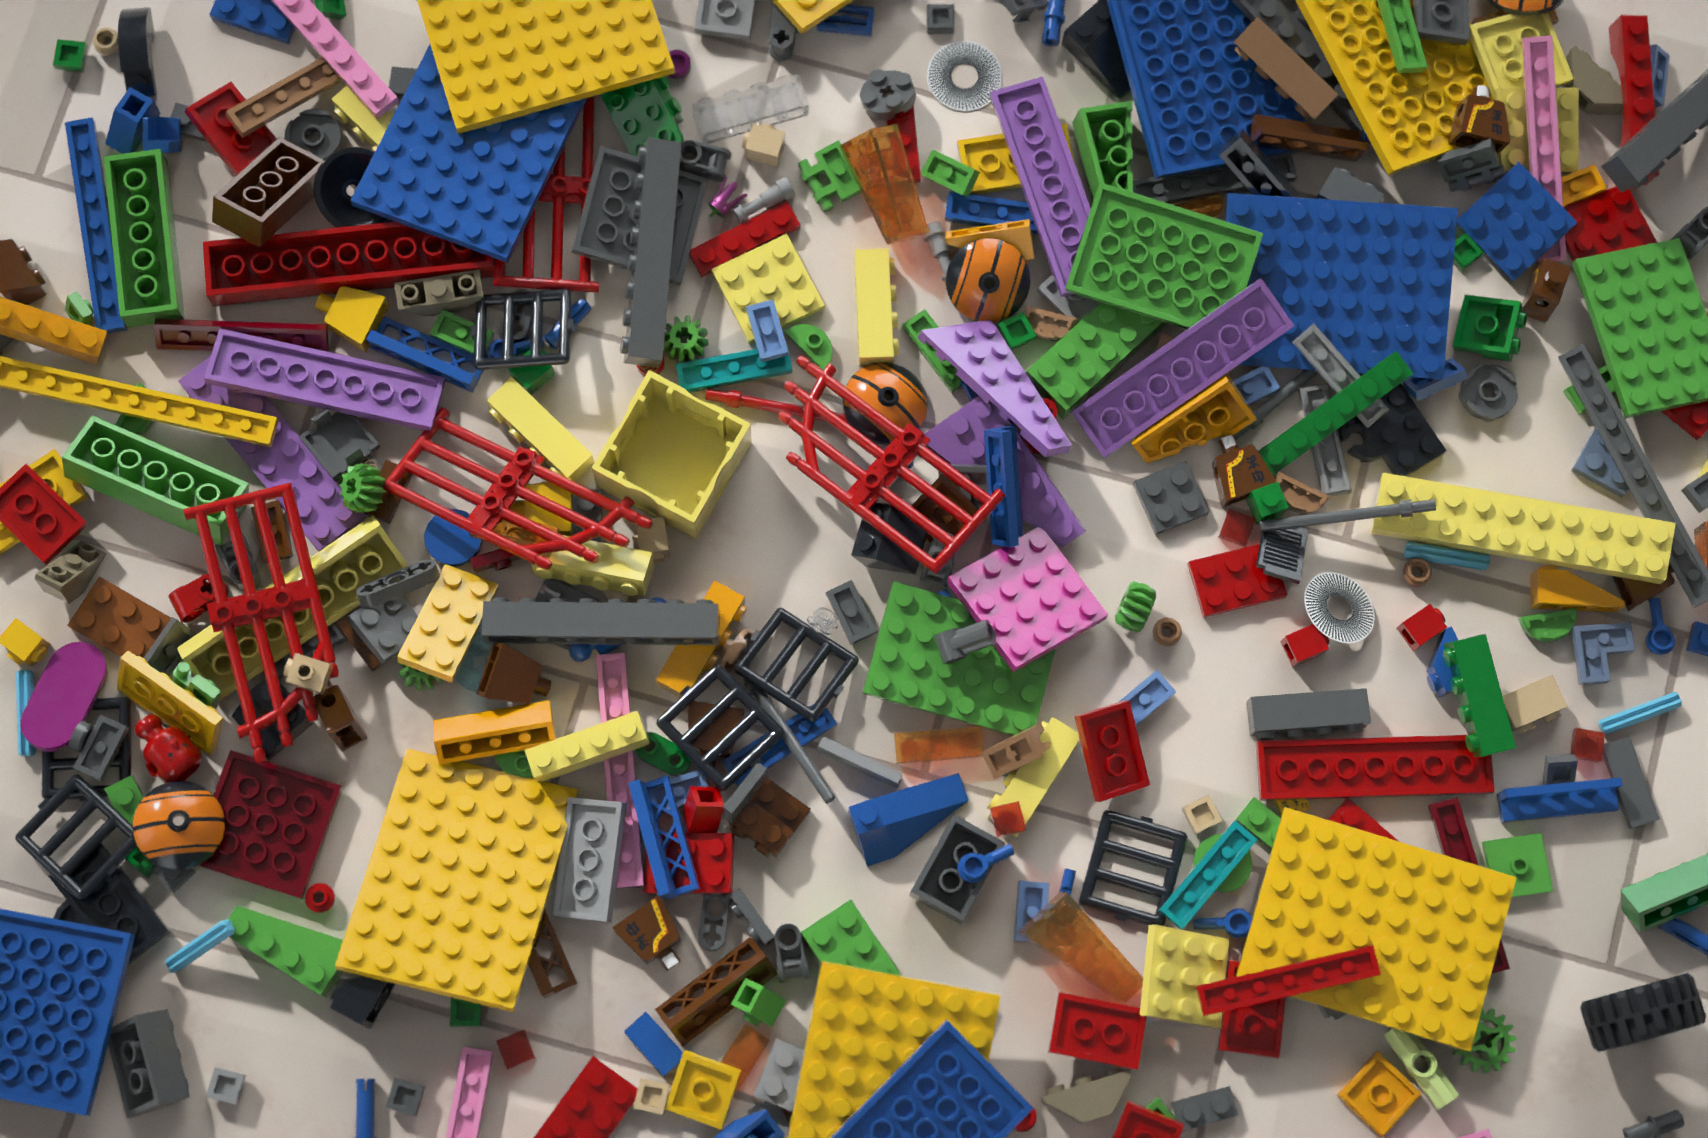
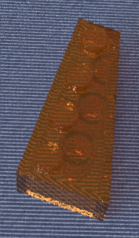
(886, 183)
(1080, 945)

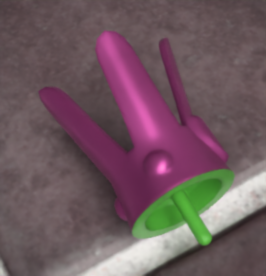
(719, 202)

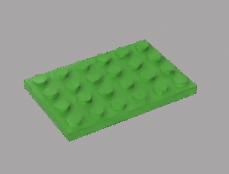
(1160, 258)
(1648, 325)
(970, 690)

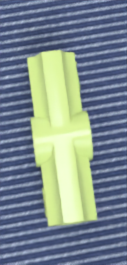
(1433, 1080)

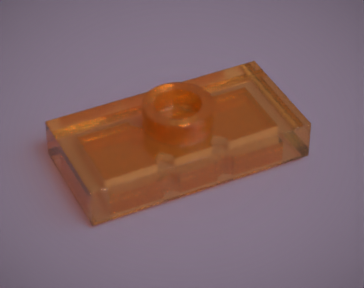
(745, 1052)

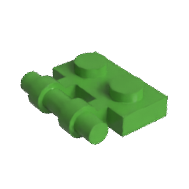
(835, 167)
(203, 689)

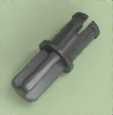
(1655, 1126)

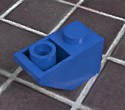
(127, 121)

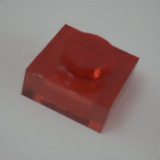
(1237, 527)
(1587, 745)
(1007, 819)
(515, 1049)

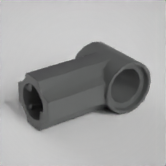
(958, 643)

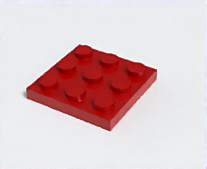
(1606, 224)

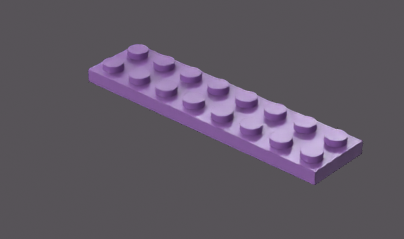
(1044, 171)
(1182, 367)
(324, 380)
(287, 461)

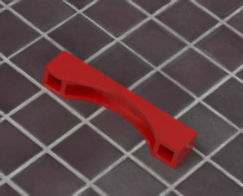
(1632, 57)

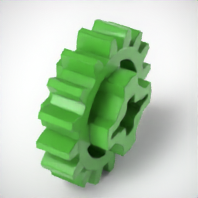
(1488, 1050)

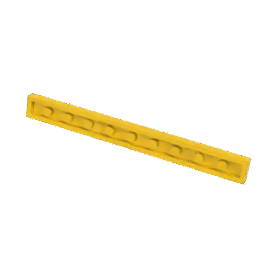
(137, 402)

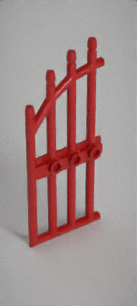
(559, 190)
(884, 470)
(502, 494)
(262, 605)

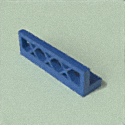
(424, 360)
(1003, 474)
(1558, 800)
(653, 840)

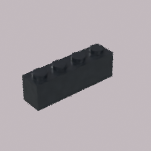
(1255, 167)

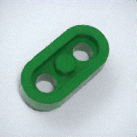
(662, 754)

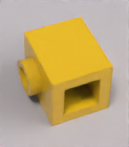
(23, 643)

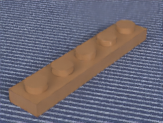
(282, 97)

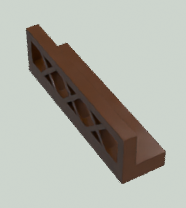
(1307, 138)
(537, 968)
(716, 1001)

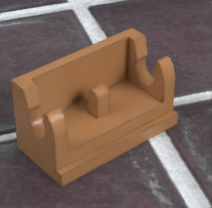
(1015, 751)

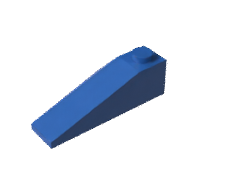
(900, 818)

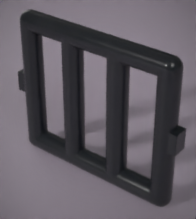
(536, 358)
(789, 698)
(122, 760)
(704, 762)
(43, 854)
(1096, 873)

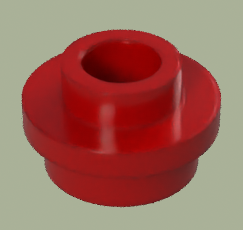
(326, 904)

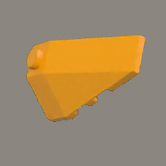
(1207, 415)

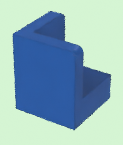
(162, 134)

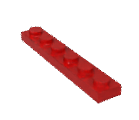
(1288, 980)

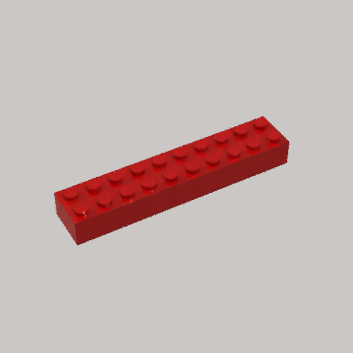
(328, 259)

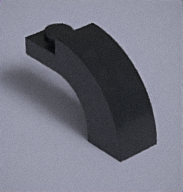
(135, 49)

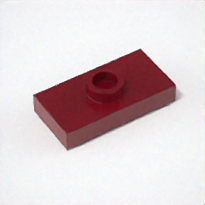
(498, 558)

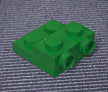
(1490, 327)

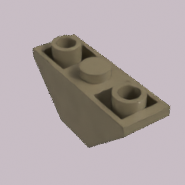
(1597, 88)
(444, 292)
(71, 572)
(1089, 1097)

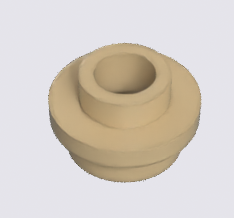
(101, 36)

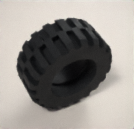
(1643, 1012)

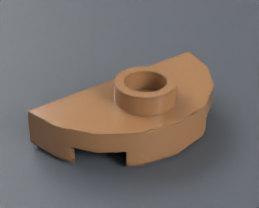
(1048, 324)
(1300, 496)
(734, 649)

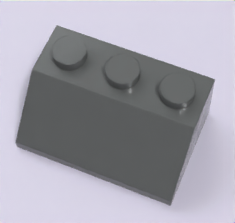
(147, 1063)

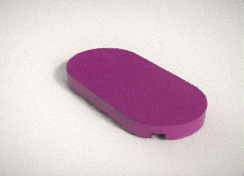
(64, 695)

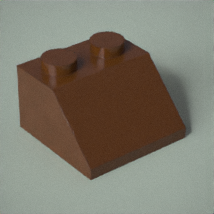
(17, 278)

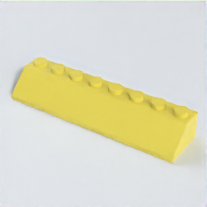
(339, 571)

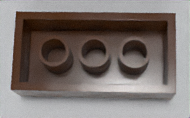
(267, 192)

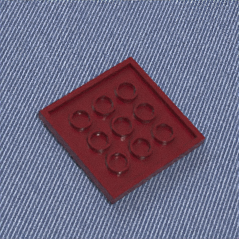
(271, 823)

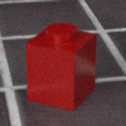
(1422, 627)
(1305, 645)
(703, 809)

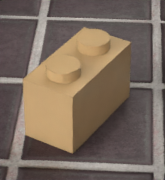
(1534, 703)

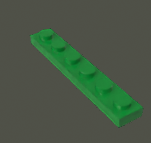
(1335, 412)

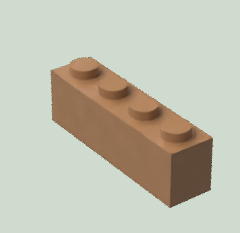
(1286, 68)

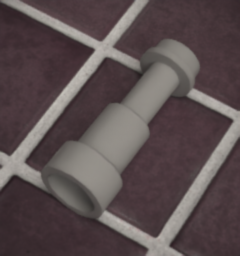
(768, 198)
(938, 245)

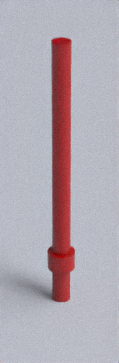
(735, 399)

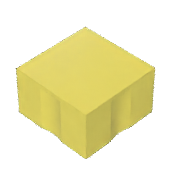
(672, 454)

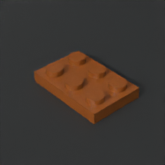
(118, 620)

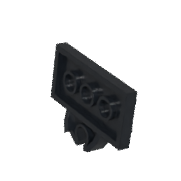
(1397, 436)
(112, 906)

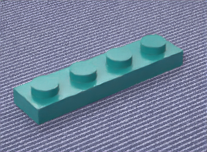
(729, 370)
(1207, 875)

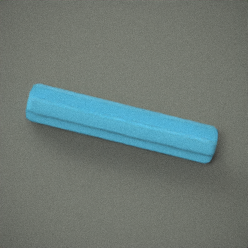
(1447, 555)
(24, 691)
(1640, 713)
(200, 946)

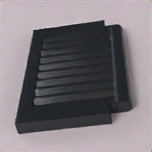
(1283, 553)

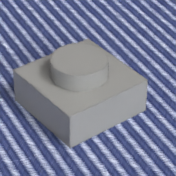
(226, 1086)

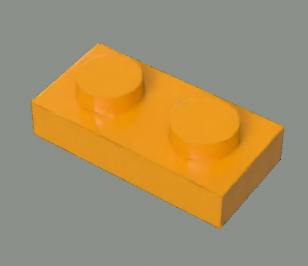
(1581, 185)

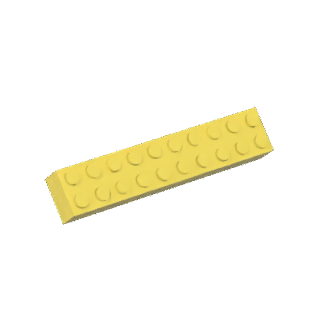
(1528, 529)

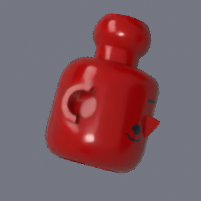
(168, 750)

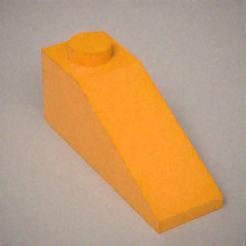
(1015, 233)
(1564, 590)

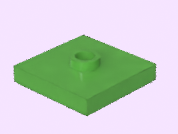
(1521, 858)

